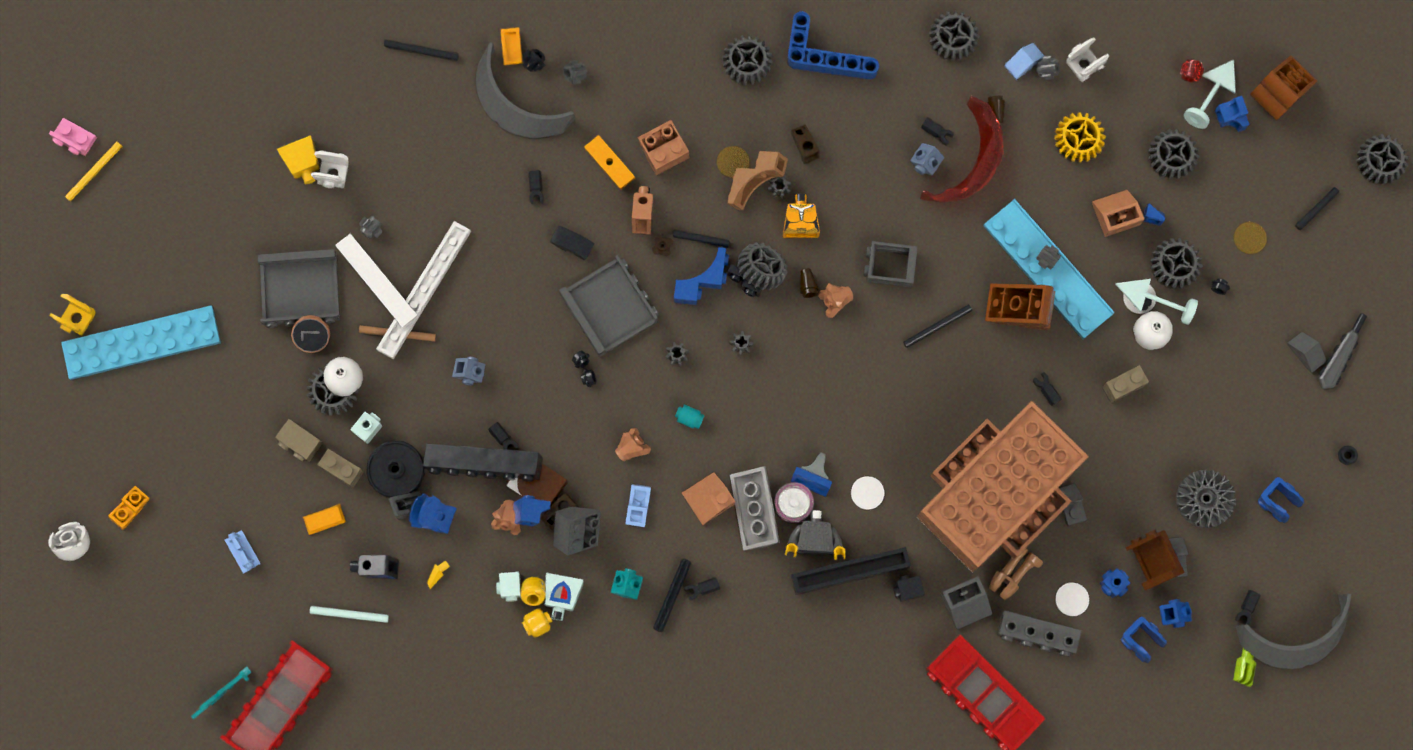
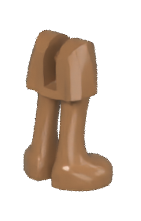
(1012, 583)

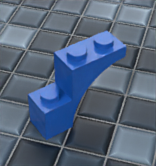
(688, 290)

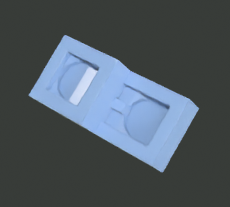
(638, 505)

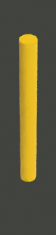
(93, 171)

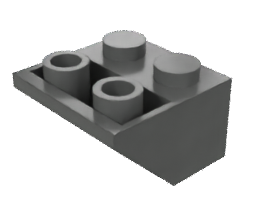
(576, 529)
(966, 602)

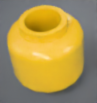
(533, 591)
(537, 622)

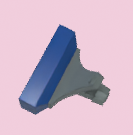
(813, 476)

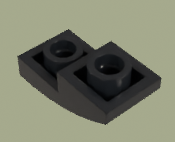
(572, 242)
(749, 289)

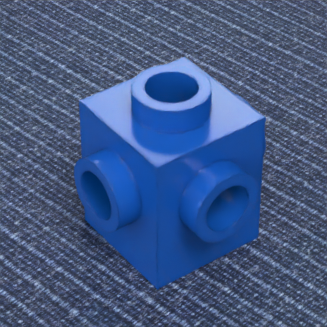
(1108, 585)
(1176, 613)

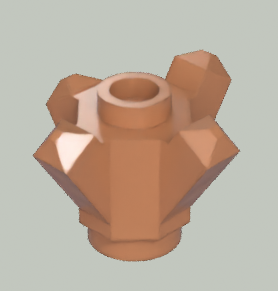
(835, 298)
(631, 445)
(505, 518)

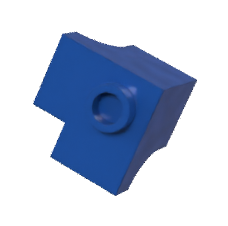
(1233, 114)
(529, 510)

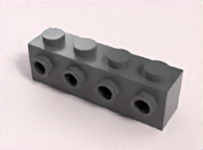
(1039, 633)

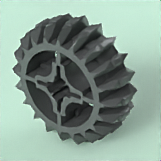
(961, 38)
(737, 48)
(1168, 148)
(1367, 157)
(1183, 249)
(762, 266)
(329, 396)

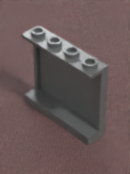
(299, 287)
(609, 306)

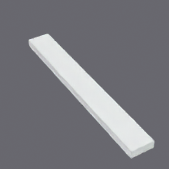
(425, 287)

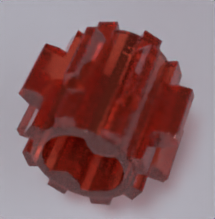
(1192, 70)

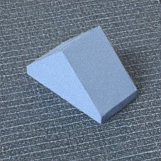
(1024, 60)

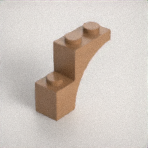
(747, 180)

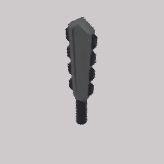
(1336, 363)

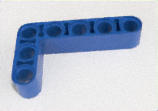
(825, 56)

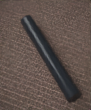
(1317, 208)
(701, 238)

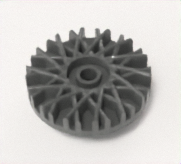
(1219, 495)

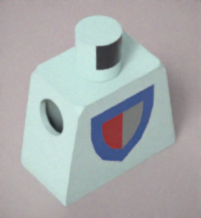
(562, 594)

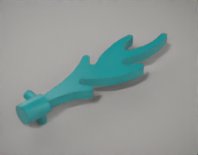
(242, 674)

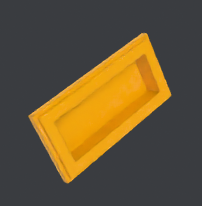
(511, 46)
(324, 519)

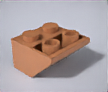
(663, 147)
(1118, 212)

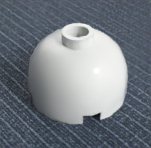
(1146, 331)
(349, 381)
(70, 541)

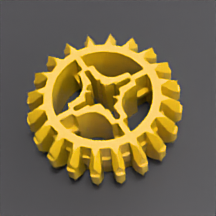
(1072, 135)

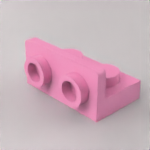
(73, 136)

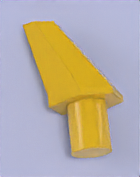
(437, 573)

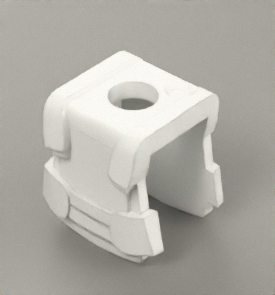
(1081, 52)
(331, 161)

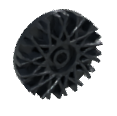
(393, 455)

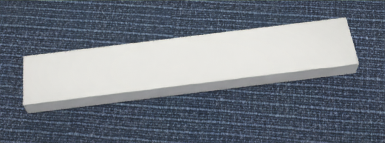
(377, 281)

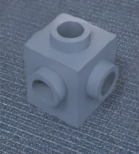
(927, 159)
(468, 370)

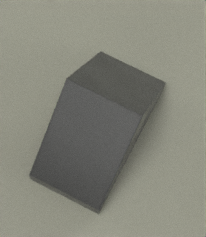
(1308, 351)
(402, 504)

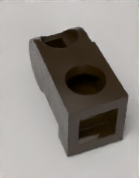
(805, 144)
(562, 503)

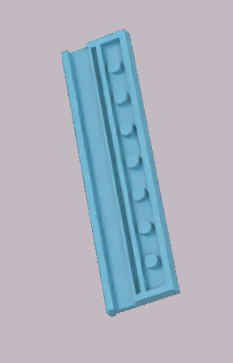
(1074, 295)

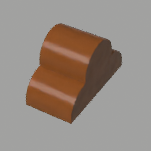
(1283, 87)
(1021, 305)

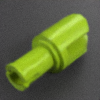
(1245, 669)

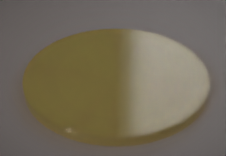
(730, 159)
(1250, 238)

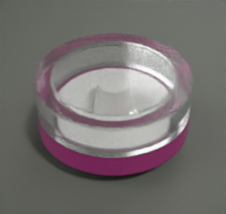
(793, 502)

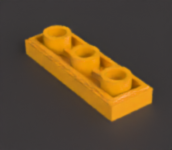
(602, 154)

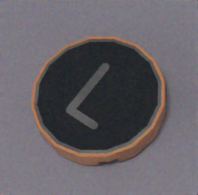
(310, 334)

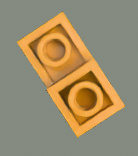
(129, 507)

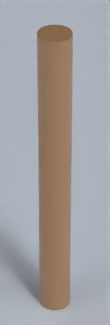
(412, 335)

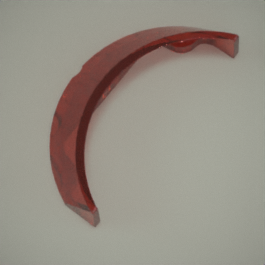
(988, 158)

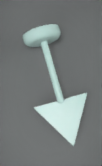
(1223, 77)
(1137, 291)

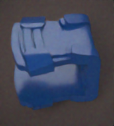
(1288, 491)
(431, 514)
(1150, 629)

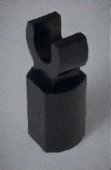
(936, 130)
(535, 185)
(1048, 390)
(501, 436)
(704, 587)
(1248, 606)

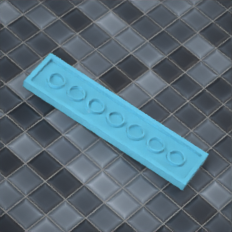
(141, 342)

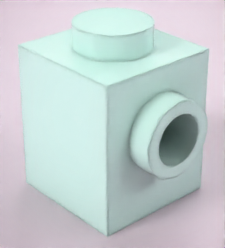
(367, 427)
(509, 586)

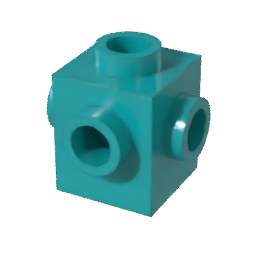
(627, 584)

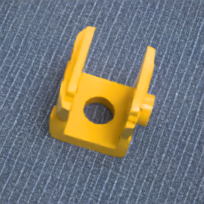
(75, 307)

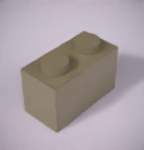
(1125, 384)
(298, 440)
(340, 468)

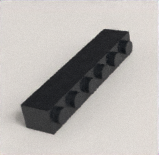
(483, 461)
(850, 571)

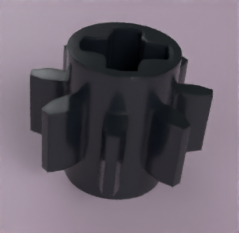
(533, 60)

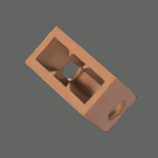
(642, 211)

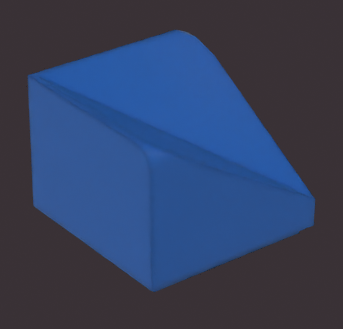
(1153, 216)

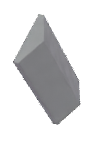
(754, 508)

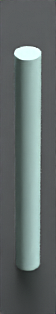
(349, 614)

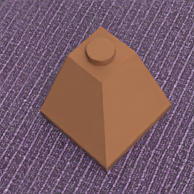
(708, 498)

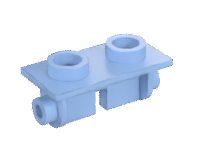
(242, 551)

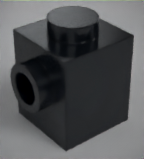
(908, 588)

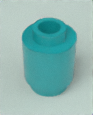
(689, 416)

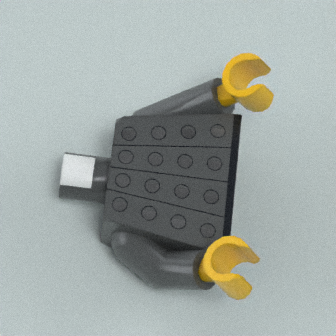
(815, 538)

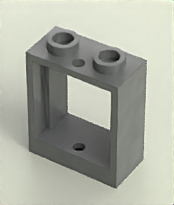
(909, 250)

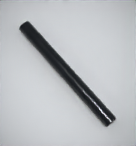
(421, 50)
(937, 326)

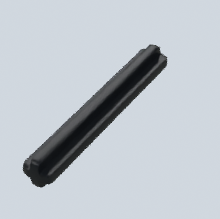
(672, 595)

